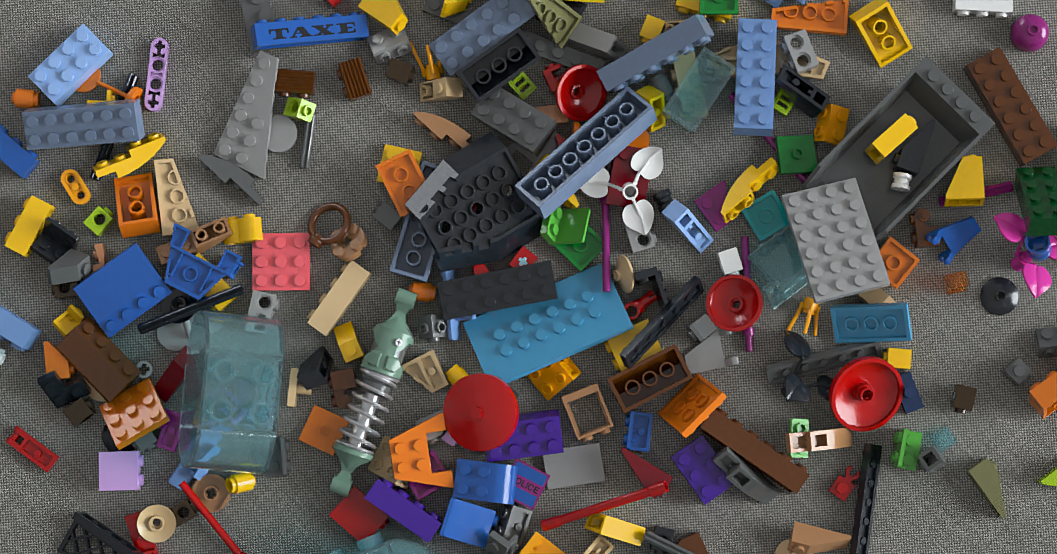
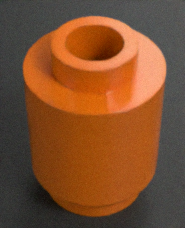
(26, 98)
(425, 291)

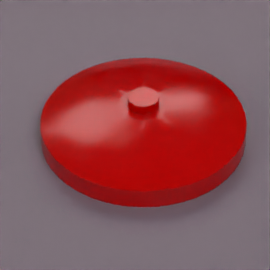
(865, 393)
(480, 412)

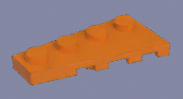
(820, 18)

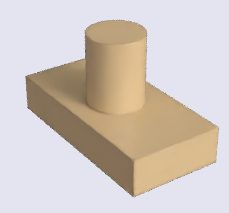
(295, 388)

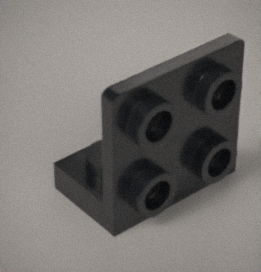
(54, 241)
(655, 277)

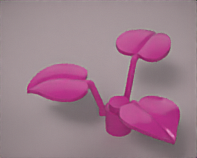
(1036, 278)

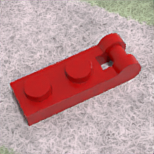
(33, 449)

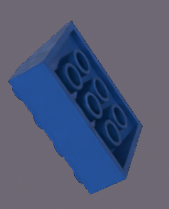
(122, 290)

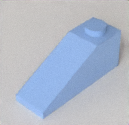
(687, 225)

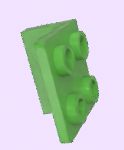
(565, 226)
(906, 449)

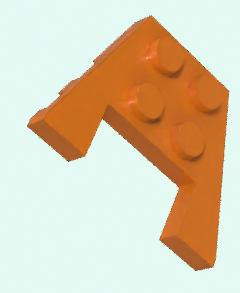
(411, 454)

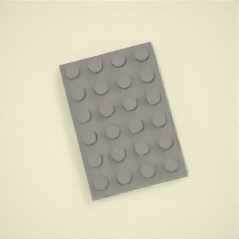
(835, 240)

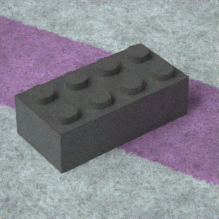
(515, 120)

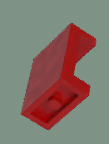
(359, 515)

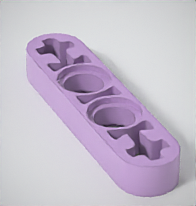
(153, 74)

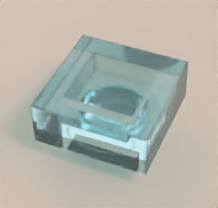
(943, 439)

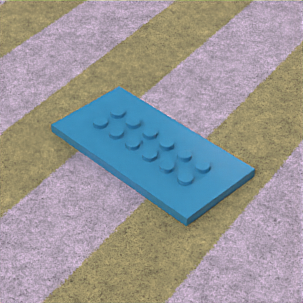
(542, 333)

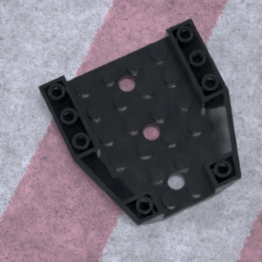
(447, 196)

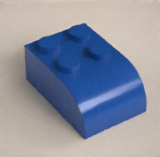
(485, 481)

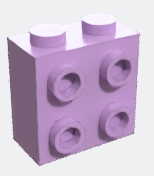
(120, 470)

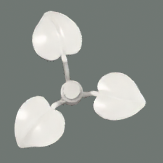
(638, 215)

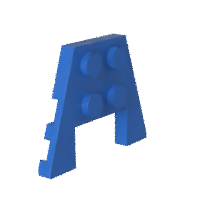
(192, 273)

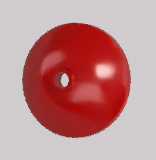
(589, 93)
(725, 294)

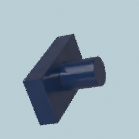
(911, 399)

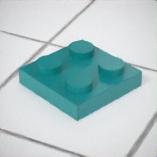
(766, 215)

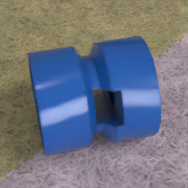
(1038, 247)

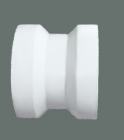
(901, 181)

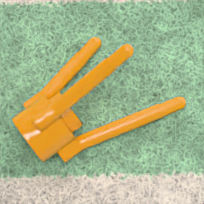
(432, 71)
(810, 309)

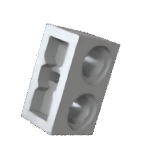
(804, 51)
(633, 235)
(255, 308)

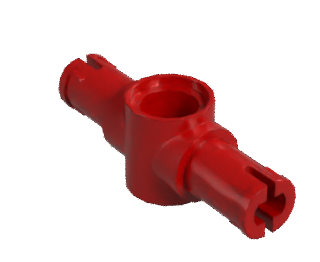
(641, 304)

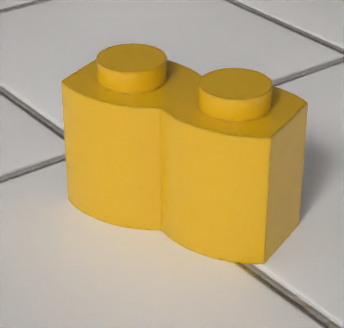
(244, 230)

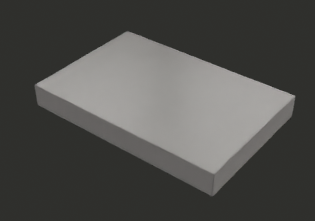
(575, 466)

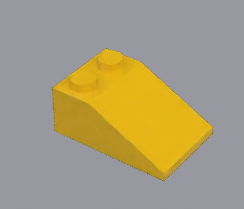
(881, 31)

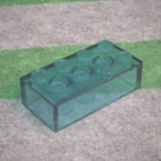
(698, 90)

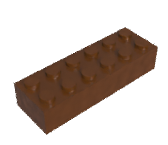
(1010, 106)
(755, 452)

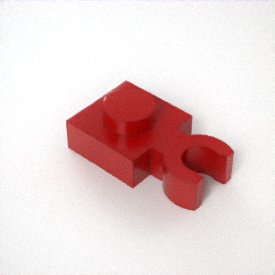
(842, 485)

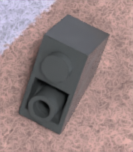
(701, 329)

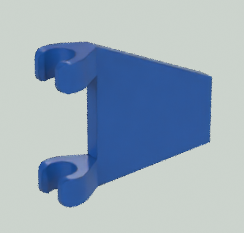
(955, 237)

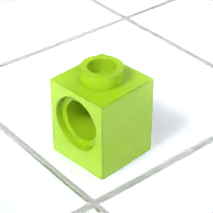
(299, 109)
(91, 221)

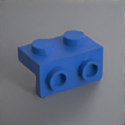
(639, 431)

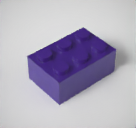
(700, 471)

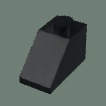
(315, 369)

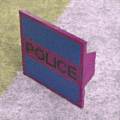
(529, 484)

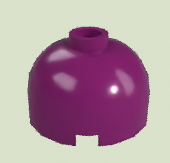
(1029, 33)

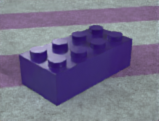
(534, 436)
(404, 510)

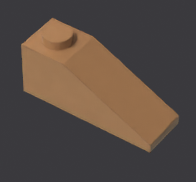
(813, 539)

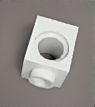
(730, 261)

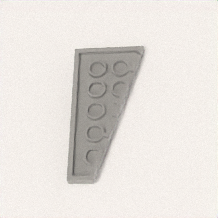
(249, 126)

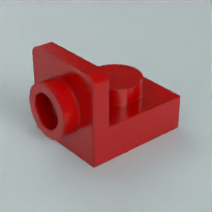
(551, 80)

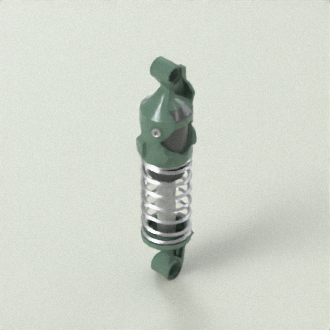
(380, 372)

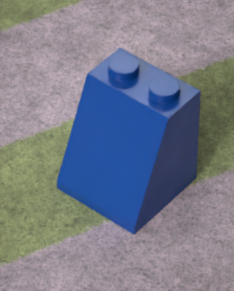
(468, 522)

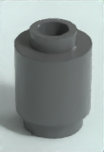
(662, 84)

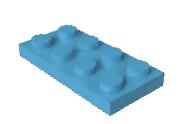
(871, 322)

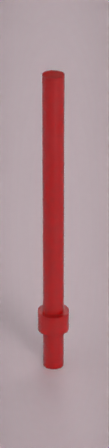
(210, 519)

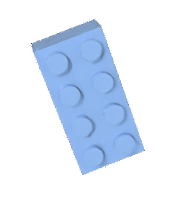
(70, 65)

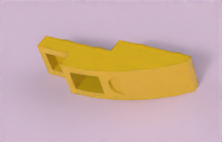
(138, 154)
(741, 192)

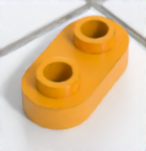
(75, 187)

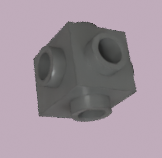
(432, 327)

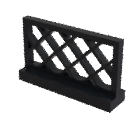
(98, 530)

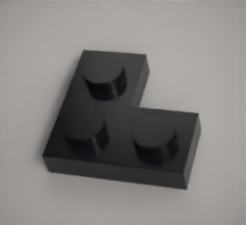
(60, 392)

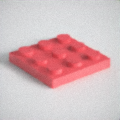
(281, 262)

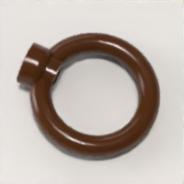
(318, 240)

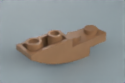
(442, 128)
(200, 239)
(818, 440)

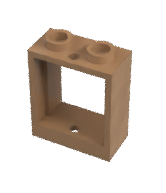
(582, 393)

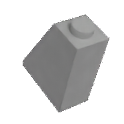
(598, 42)

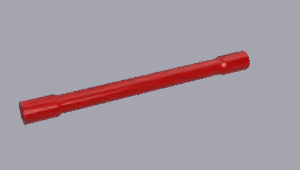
(650, 491)

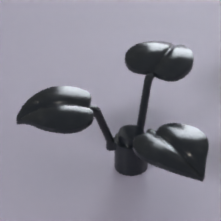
(794, 388)

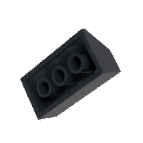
(498, 65)

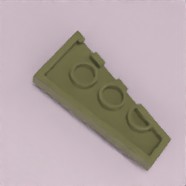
(556, 18)

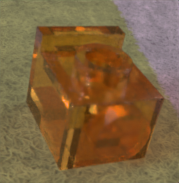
(956, 282)

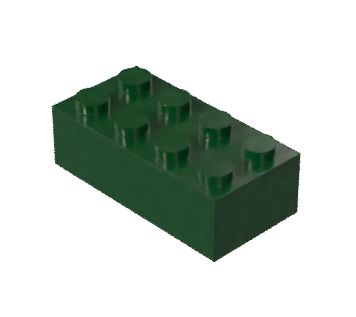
(1037, 199)

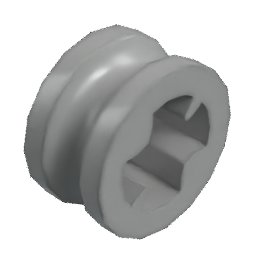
(149, 373)

